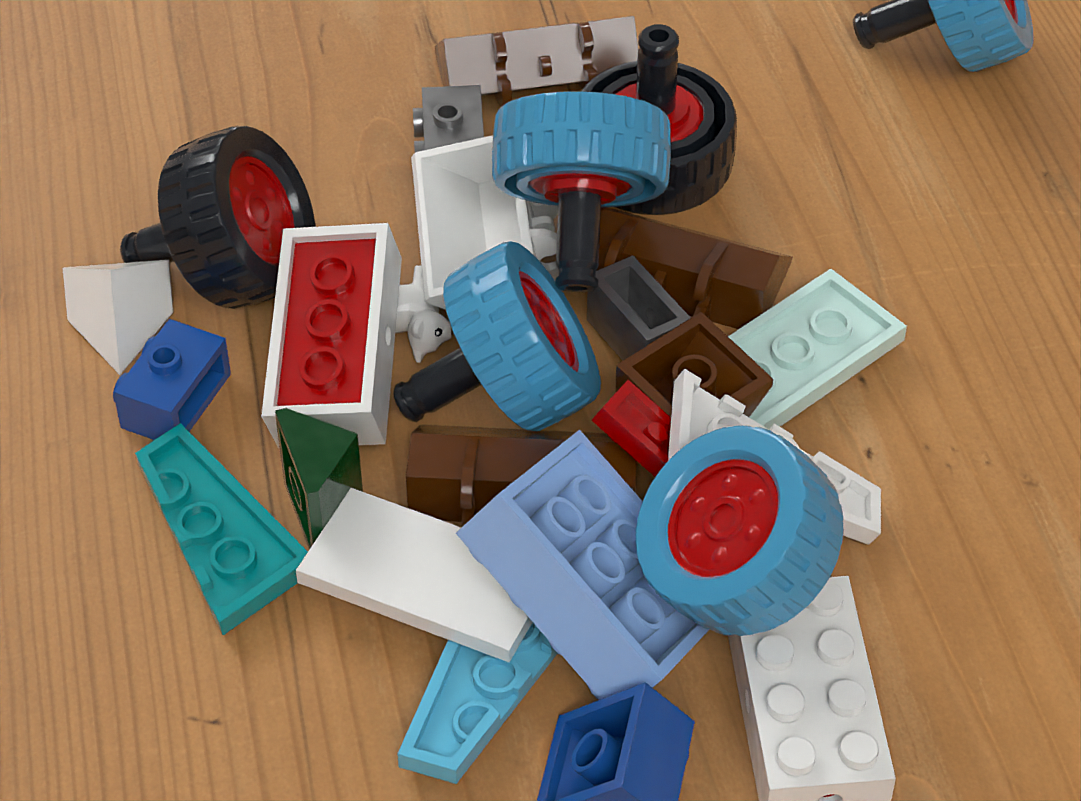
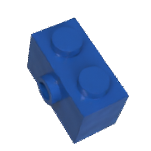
(172, 380)

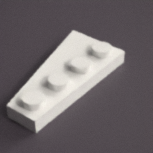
(699, 413)

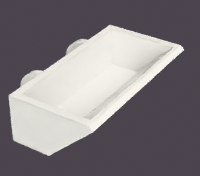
(468, 214)

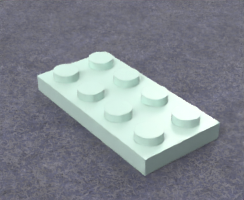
(815, 343)

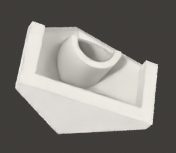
(118, 306)

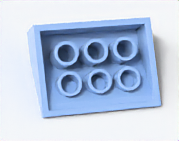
(571, 563)

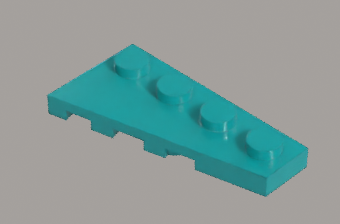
(224, 533)

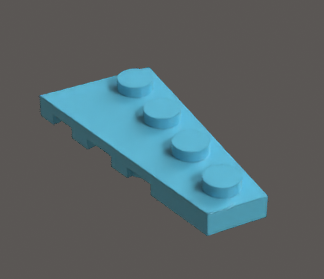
(469, 704)

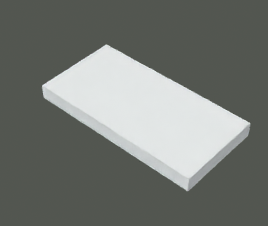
(412, 573)

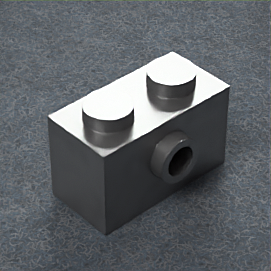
(448, 116)
(631, 307)

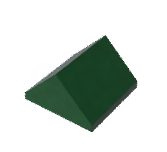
(317, 467)

